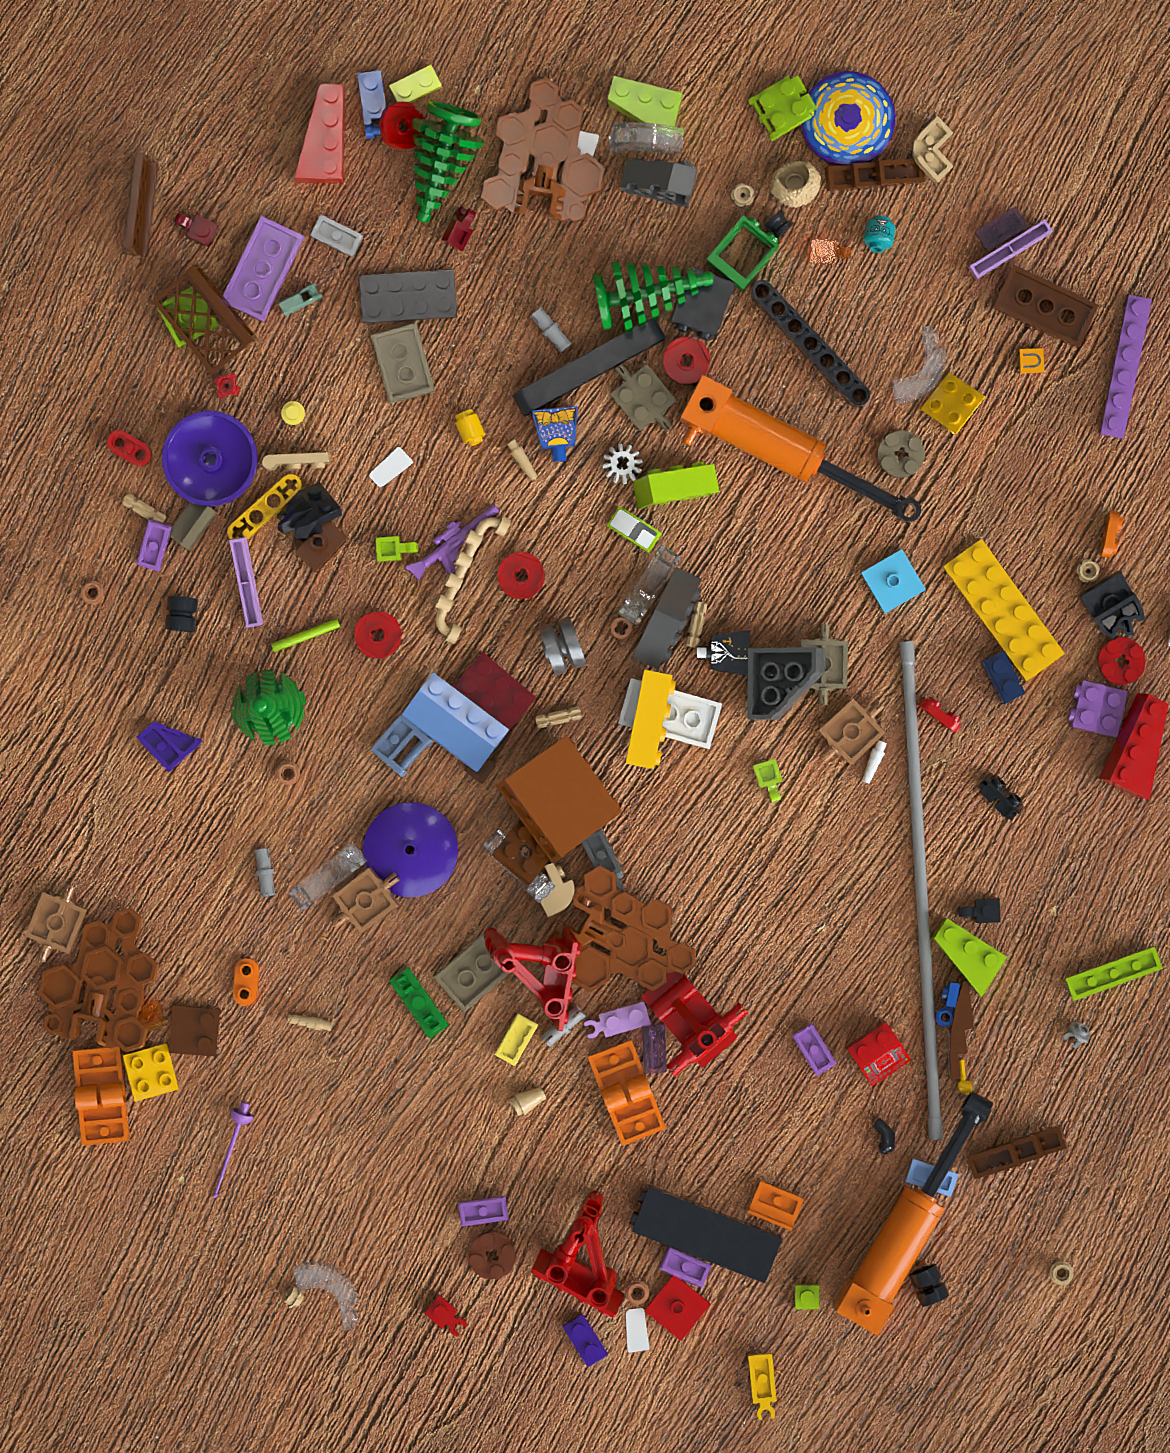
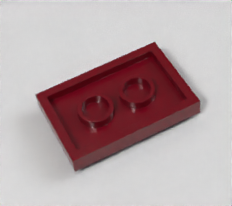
(495, 691)

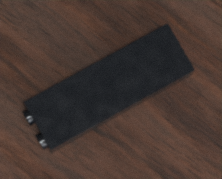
(705, 1233)

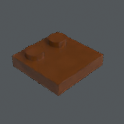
(194, 1030)

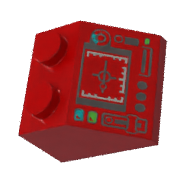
(878, 1053)

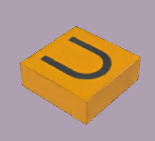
(1031, 360)

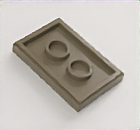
(403, 363)
(470, 975)

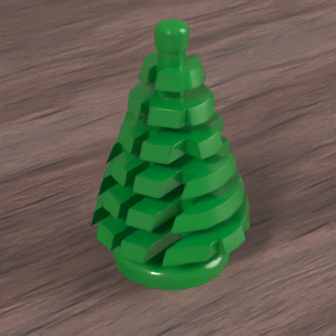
(442, 152)
(649, 290)
(268, 707)

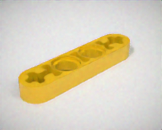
(267, 511)

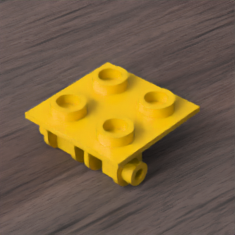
(952, 403)
(150, 1072)

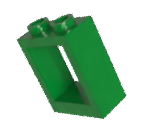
(726, 270)

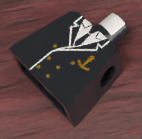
(727, 652)

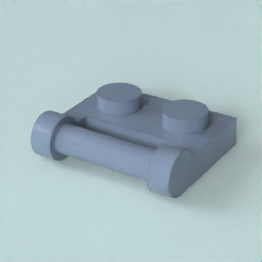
(395, 740)

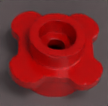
(231, 390)

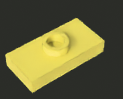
(516, 1039)

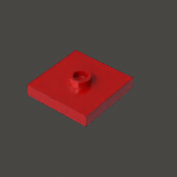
(677, 1307)

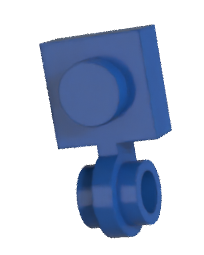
(950, 996)

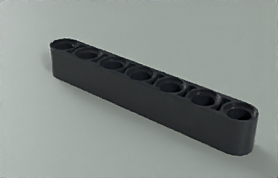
(807, 332)
(588, 367)

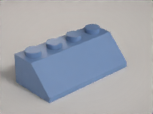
(455, 722)

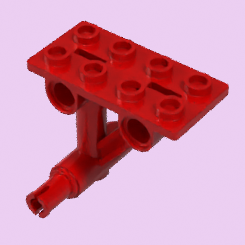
(559, 970)
(692, 1021)
(569, 1276)

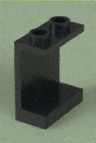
(705, 309)

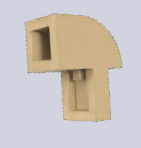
(561, 895)

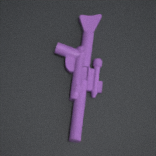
(449, 549)

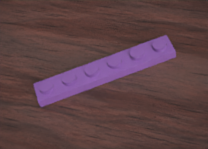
(1125, 366)

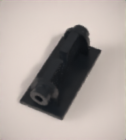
(995, 788)

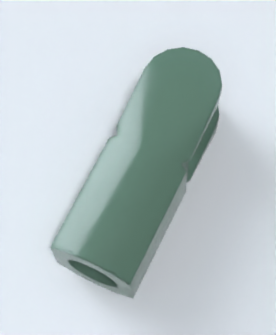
(296, 302)

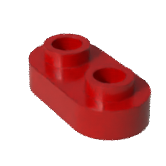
(130, 448)
(932, 708)

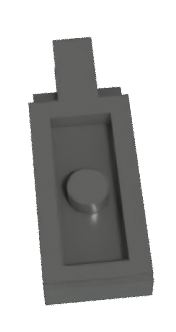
(602, 854)

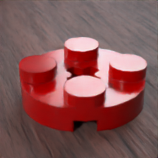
(389, 126)
(691, 348)
(533, 570)
(391, 632)
(1114, 649)

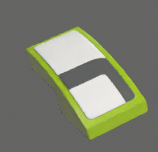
(634, 529)

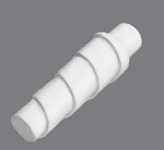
(874, 760)

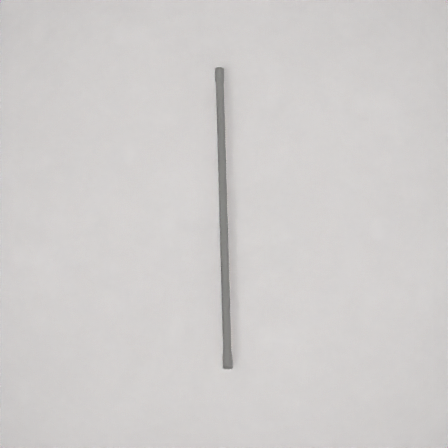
(934, 1120)

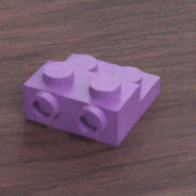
(1097, 708)

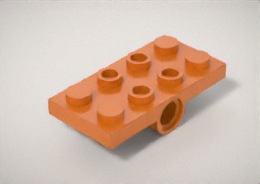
(626, 1092)
(101, 1095)

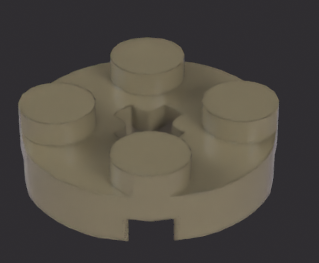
(909, 464)

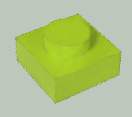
(806, 1296)

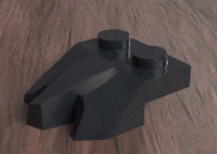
(308, 511)
(1113, 605)

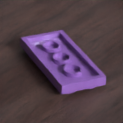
(262, 268)

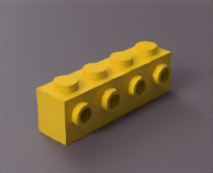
(649, 719)

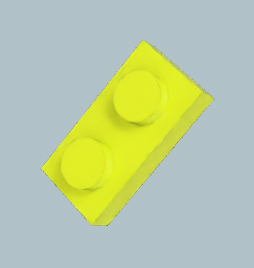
(416, 85)

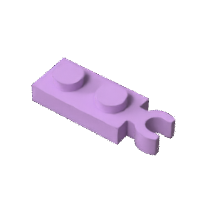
(620, 1020)

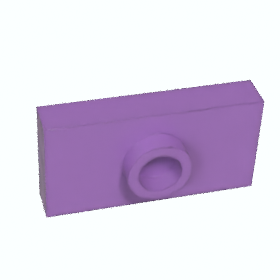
(154, 545)
(814, 1049)
(483, 1210)
(684, 1267)

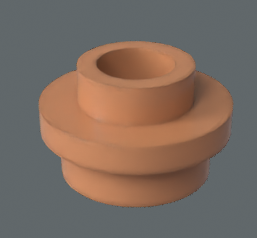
(85, 592)
(280, 773)
(637, 1299)

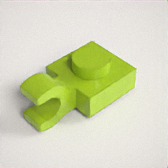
(391, 548)
(767, 776)

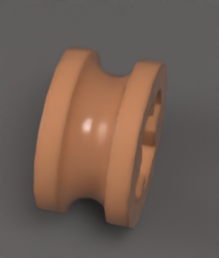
(614, 625)

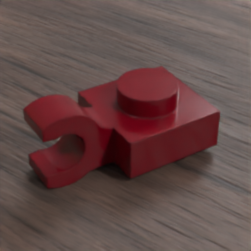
(200, 229)
(457, 232)

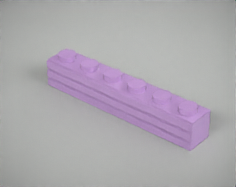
(1010, 249)
(246, 582)

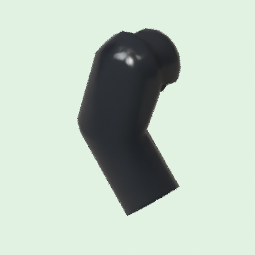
(888, 1136)

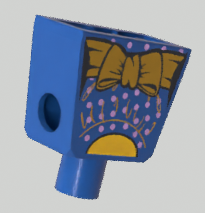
(556, 430)

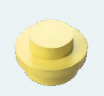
(293, 413)

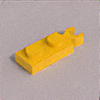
(762, 1382)

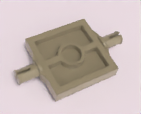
(643, 397)
(835, 663)

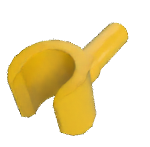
(963, 1085)

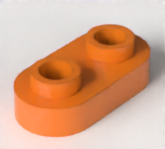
(1113, 524)
(246, 982)

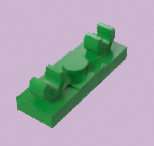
(419, 1002)

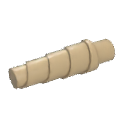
(522, 459)
(310, 1022)

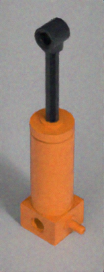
(775, 442)
(870, 1293)

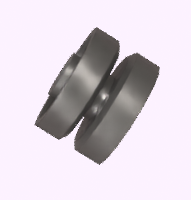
(562, 646)

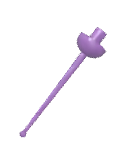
(241, 1117)

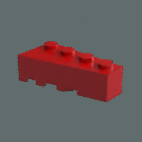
(1137, 747)

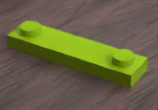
(1113, 973)

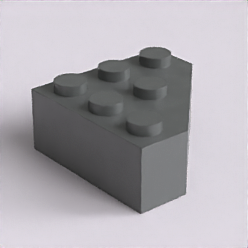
(660, 180)
(668, 618)
(780, 678)

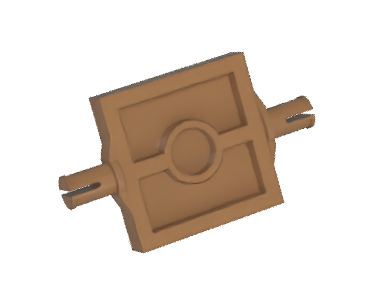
(851, 731)
(365, 900)
(56, 922)

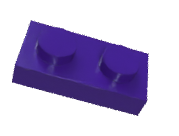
(585, 1340)

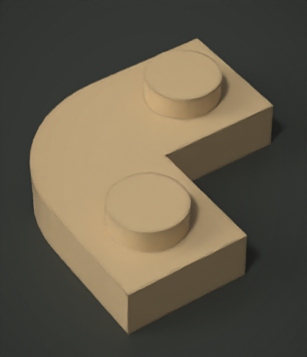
(926, 150)

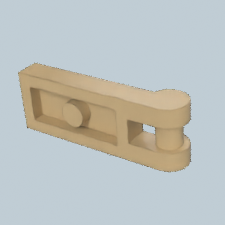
(294, 461)

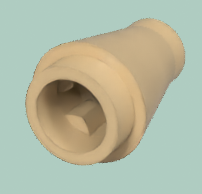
(526, 1101)

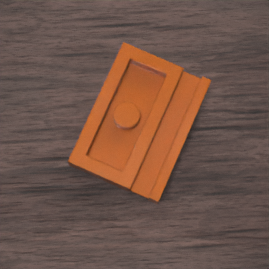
(775, 1205)

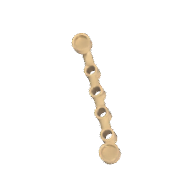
(454, 581)

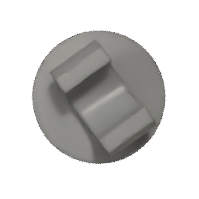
(1079, 1031)

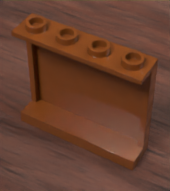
(559, 798)

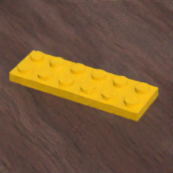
(1003, 610)

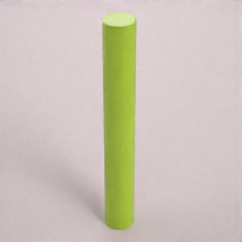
(305, 635)

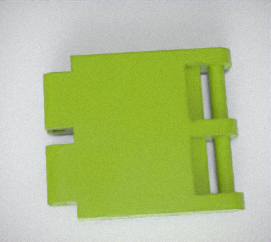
(783, 106)

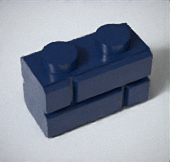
(1002, 677)

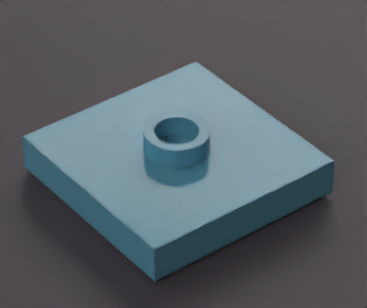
(893, 581)

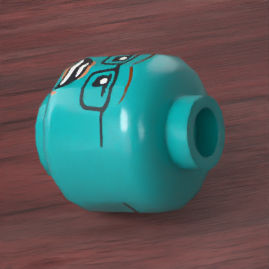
(879, 233)

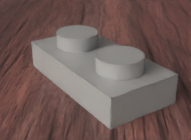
(336, 236)

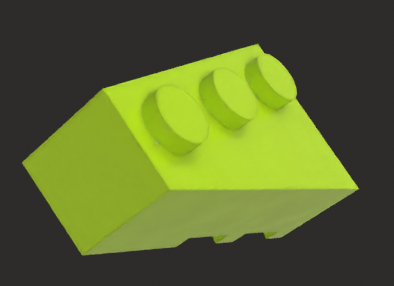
(644, 101)
(676, 484)
(969, 954)

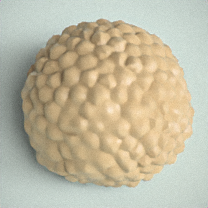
(795, 183)

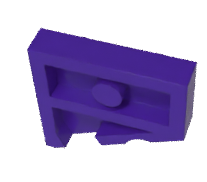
(167, 744)

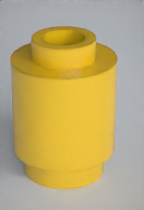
(470, 427)

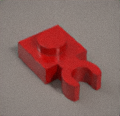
(443, 1313)

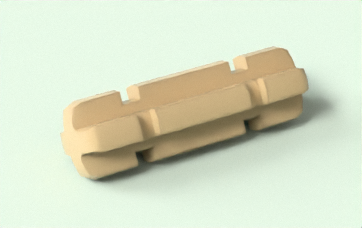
(142, 508)
(696, 624)
(558, 717)

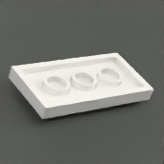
(690, 717)

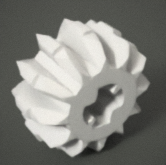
(614, 463)

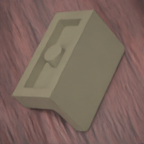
(192, 525)

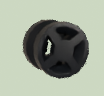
(779, 224)

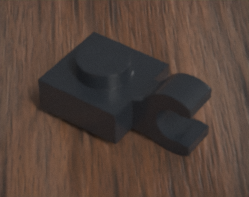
(984, 911)

